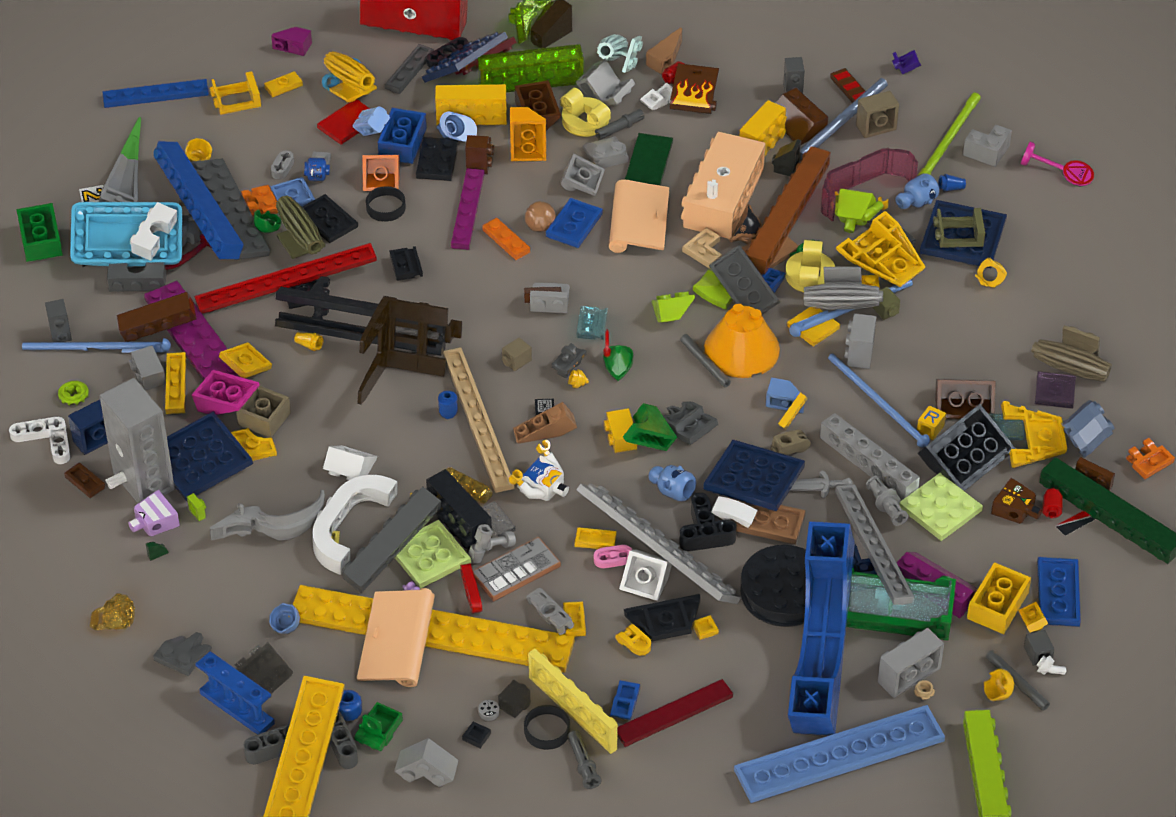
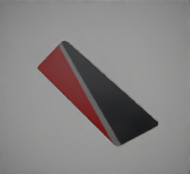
(1074, 523)

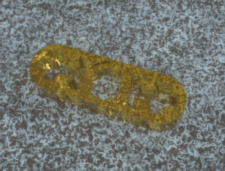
(476, 489)

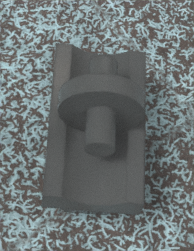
(568, 360)

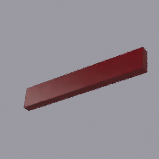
(674, 712)

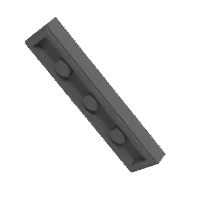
(408, 69)

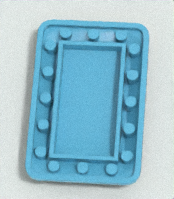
(104, 232)

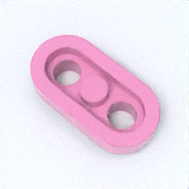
(611, 556)

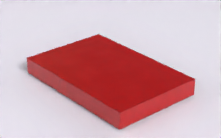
(339, 124)

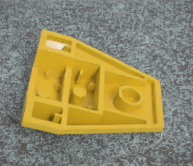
(884, 251)

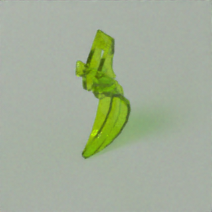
(523, 16)

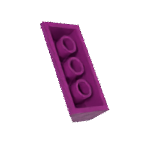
(920, 568)

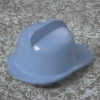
(456, 126)

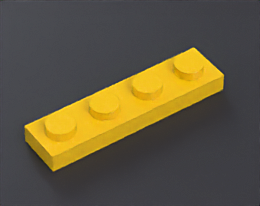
(175, 383)

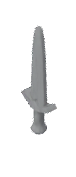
(819, 484)

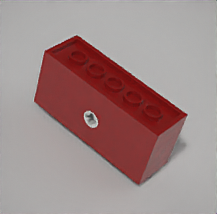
(421, 17)

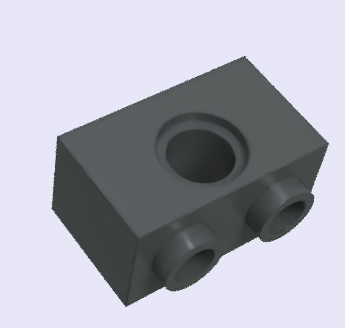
(793, 74)
(58, 321)

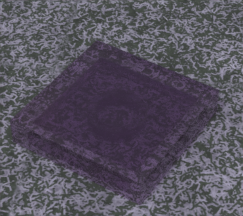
(1055, 390)

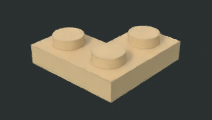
(701, 247)

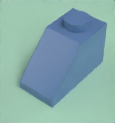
(781, 394)

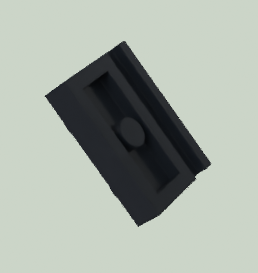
(405, 263)

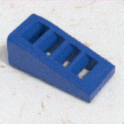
(774, 282)

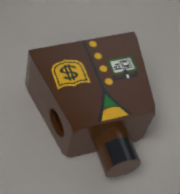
(1015, 503)

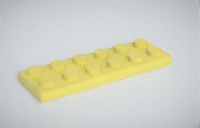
(573, 701)

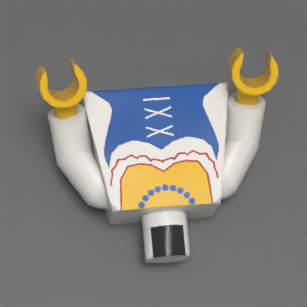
(542, 478)

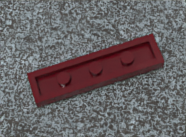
(504, 46)

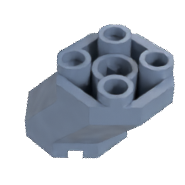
(1088, 427)

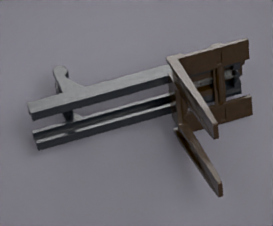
(420, 329)

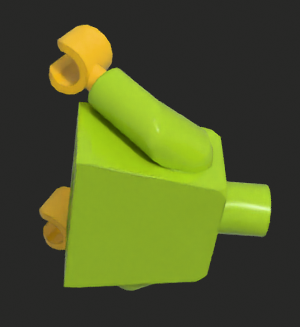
(857, 208)

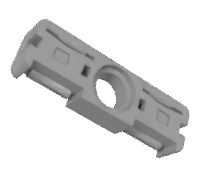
(544, 602)

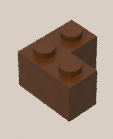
(479, 152)

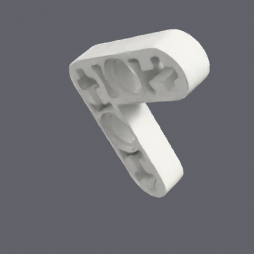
(53, 432)

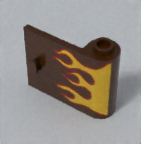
(694, 89)

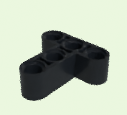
(705, 531)

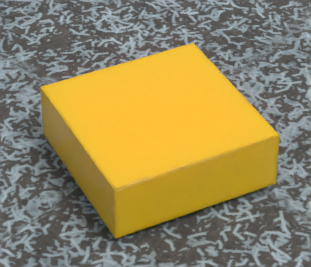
(705, 627)

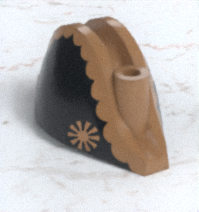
(747, 226)

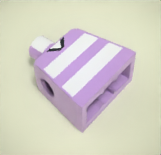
(154, 515)

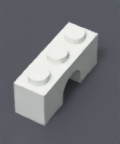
(158, 219)

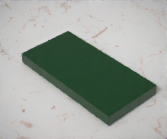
(649, 159)

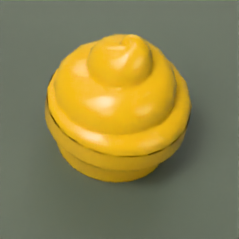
(577, 378)

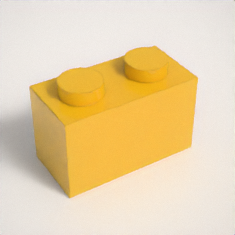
(617, 424)

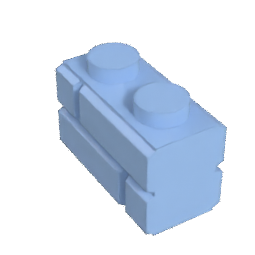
(371, 121)

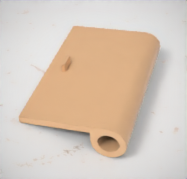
(638, 215)
(396, 636)

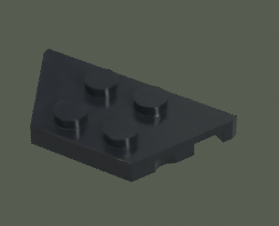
(665, 618)

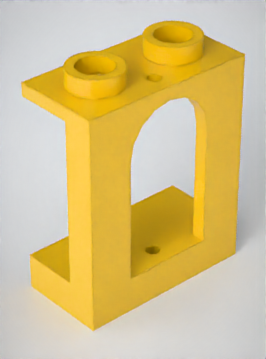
(248, 85)

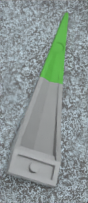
(123, 179)

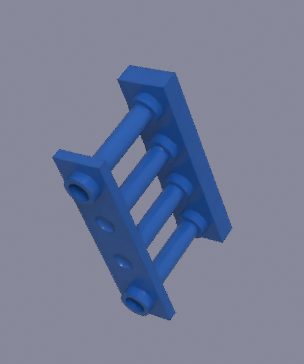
(235, 693)

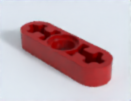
(471, 588)

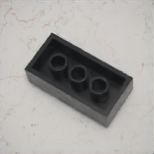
(458, 508)

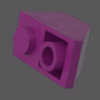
(292, 40)

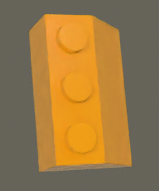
(527, 135)

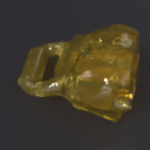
(116, 615)

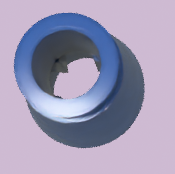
(950, 183)

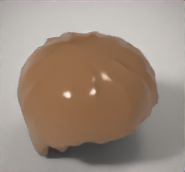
(539, 216)

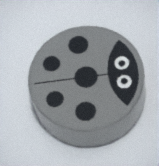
(488, 710)

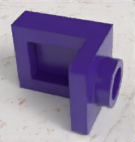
(906, 62)

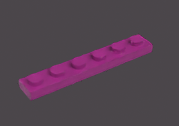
(467, 209)

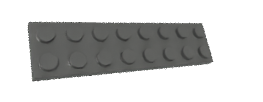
(228, 197)

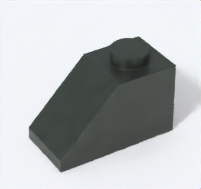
(787, 158)

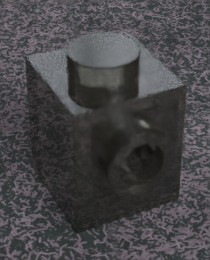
(514, 698)

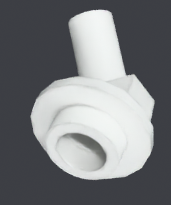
(1046, 665)

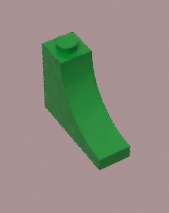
(650, 429)

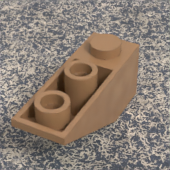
(664, 52)
(546, 425)

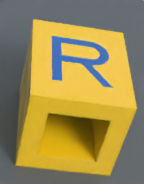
(931, 422)

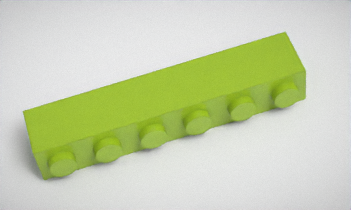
(985, 764)

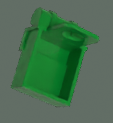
(378, 727)

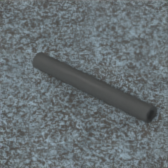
(705, 360)
(1019, 681)

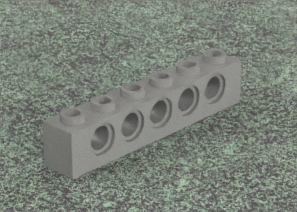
(868, 455)

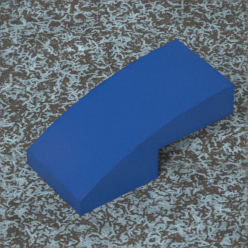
(625, 700)

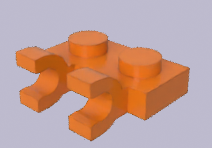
(260, 199)
(1153, 461)

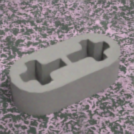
(286, 165)

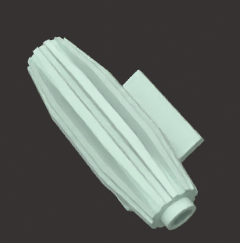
(616, 46)

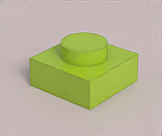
(196, 507)

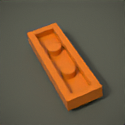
(506, 238)

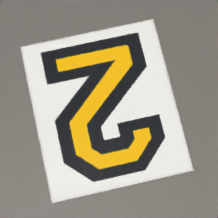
(91, 194)

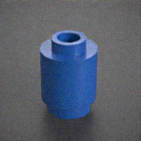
(447, 404)

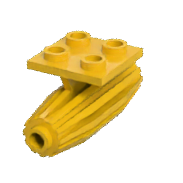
(355, 76)

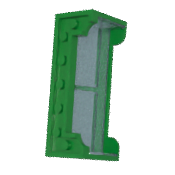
(874, 611)

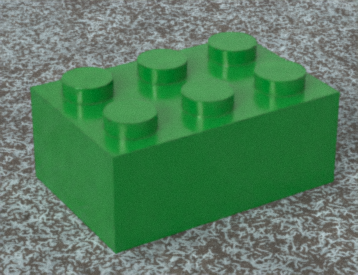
(39, 232)

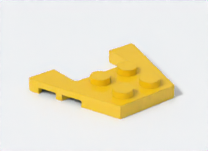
(1043, 435)

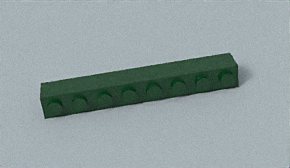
(1110, 510)

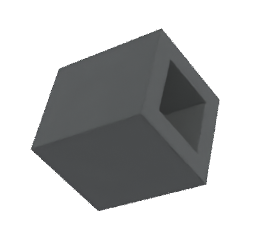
(1038, 645)

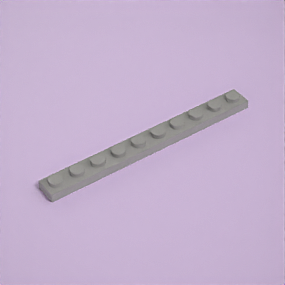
(874, 545)

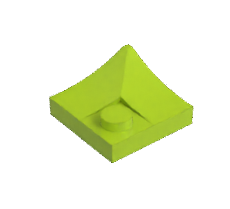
(712, 290)

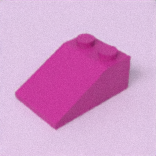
(223, 393)

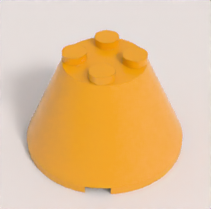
(742, 343)

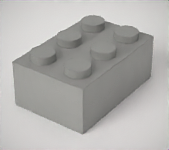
(910, 662)

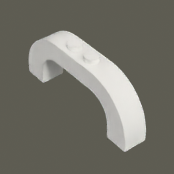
(357, 490)

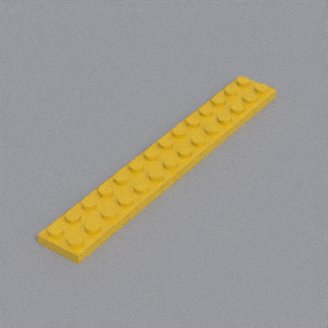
(445, 630)

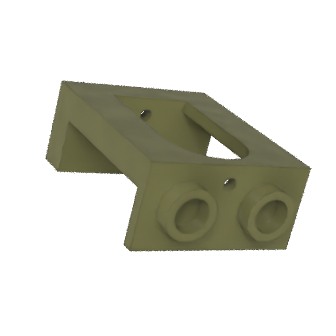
(960, 222)

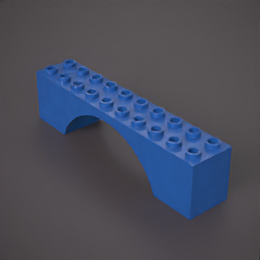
(819, 669)

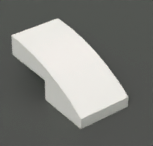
(658, 98)
(731, 509)

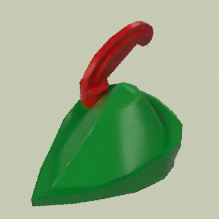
(617, 358)

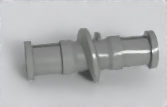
(887, 500)

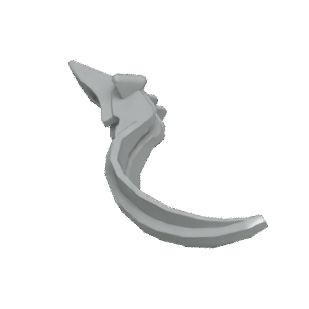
(278, 527)

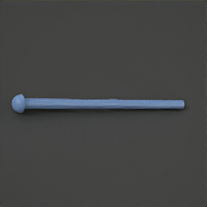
(796, 328)
(127, 347)
(922, 440)

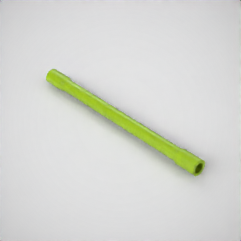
(969, 106)

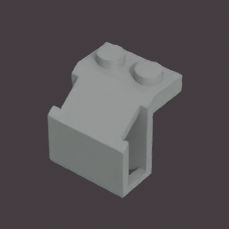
(603, 84)

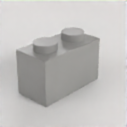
(147, 367)

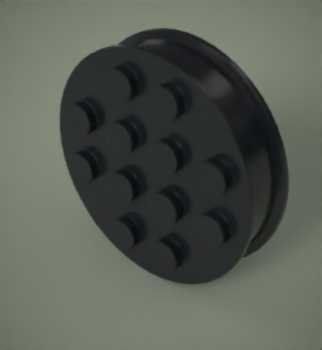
(775, 585)

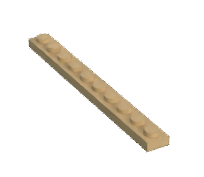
(478, 420)

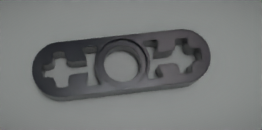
(438, 54)

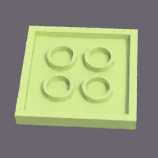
(940, 506)
(432, 555)

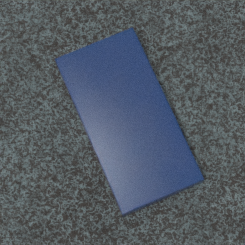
(1059, 590)

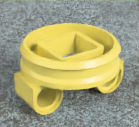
(574, 105)
(804, 267)

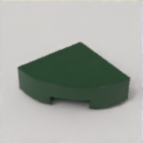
(155, 550)

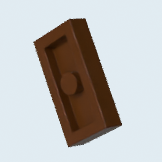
(1096, 473)
(84, 480)

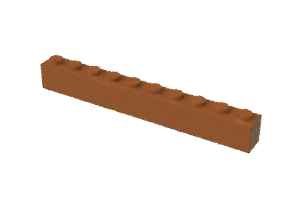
(788, 208)

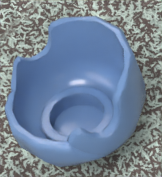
(281, 622)

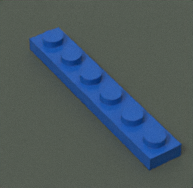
(155, 93)

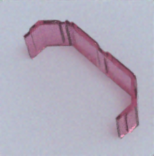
(880, 162)

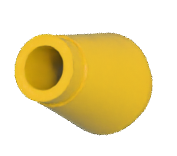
(309, 340)

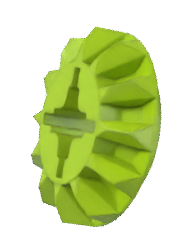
(69, 388)

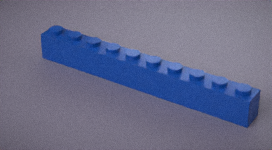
(198, 200)

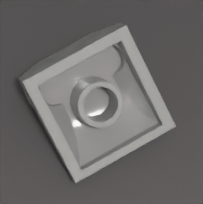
(606, 152)
(582, 175)

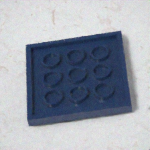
(463, 57)
(993, 224)
(204, 455)
(754, 475)

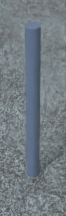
(842, 118)

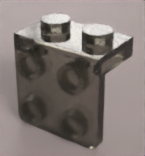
(265, 667)

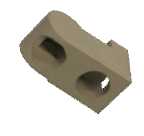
(790, 442)

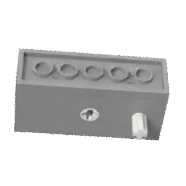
(136, 441)

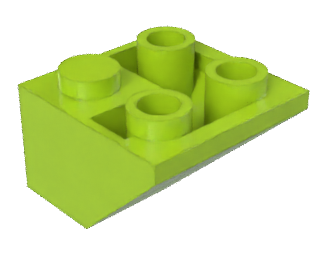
(672, 308)

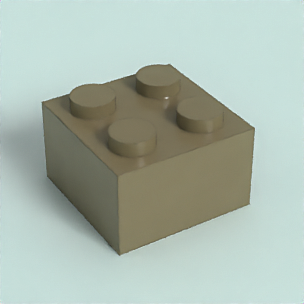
(877, 114)
(264, 411)

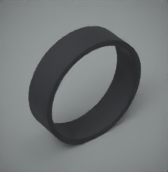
(385, 216)
(546, 744)

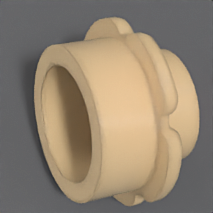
(924, 685)

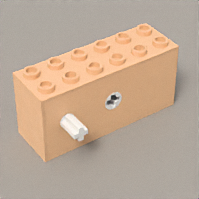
(723, 184)

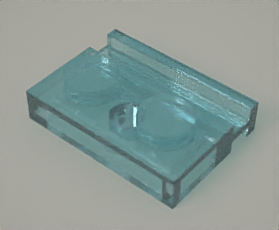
(592, 323)
(1011, 428)

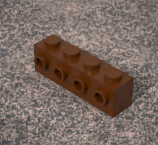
(156, 317)

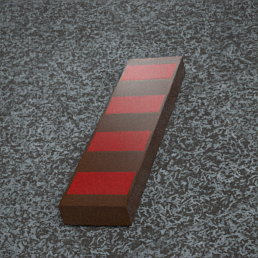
(847, 84)

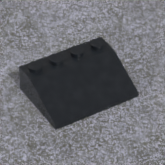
(965, 451)

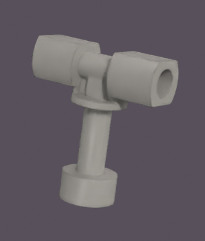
(485, 542)

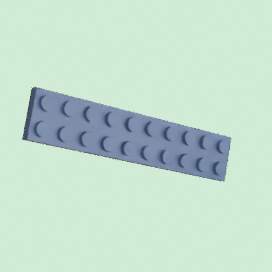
(839, 753)

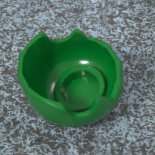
(267, 222)

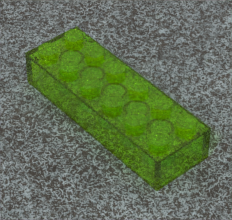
(557, 64)

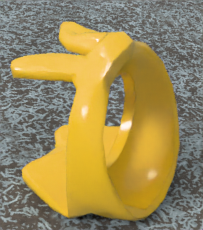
(1000, 270)

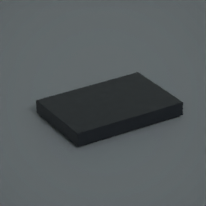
(330, 218)

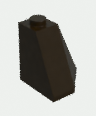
(552, 23)

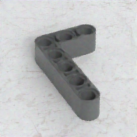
(271, 743)

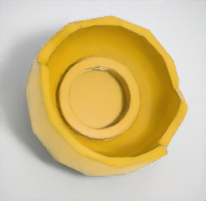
(198, 149)
(999, 686)

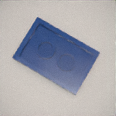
(574, 222)

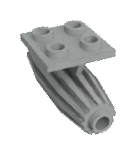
(842, 290)

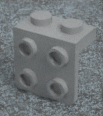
(550, 301)

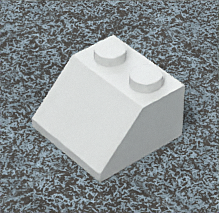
(348, 462)
(645, 574)

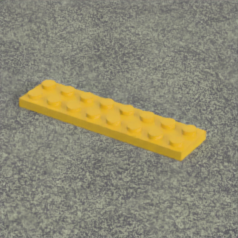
(305, 748)

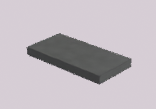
(743, 280)

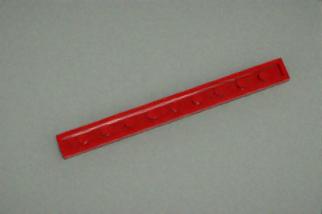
(285, 278)

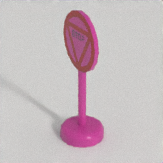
(1074, 171)

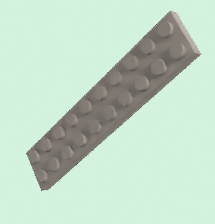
(655, 540)

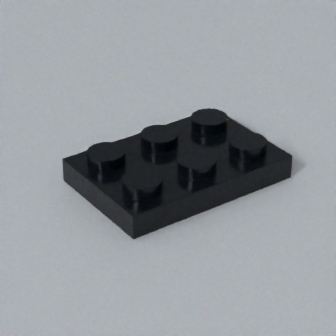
(437, 159)

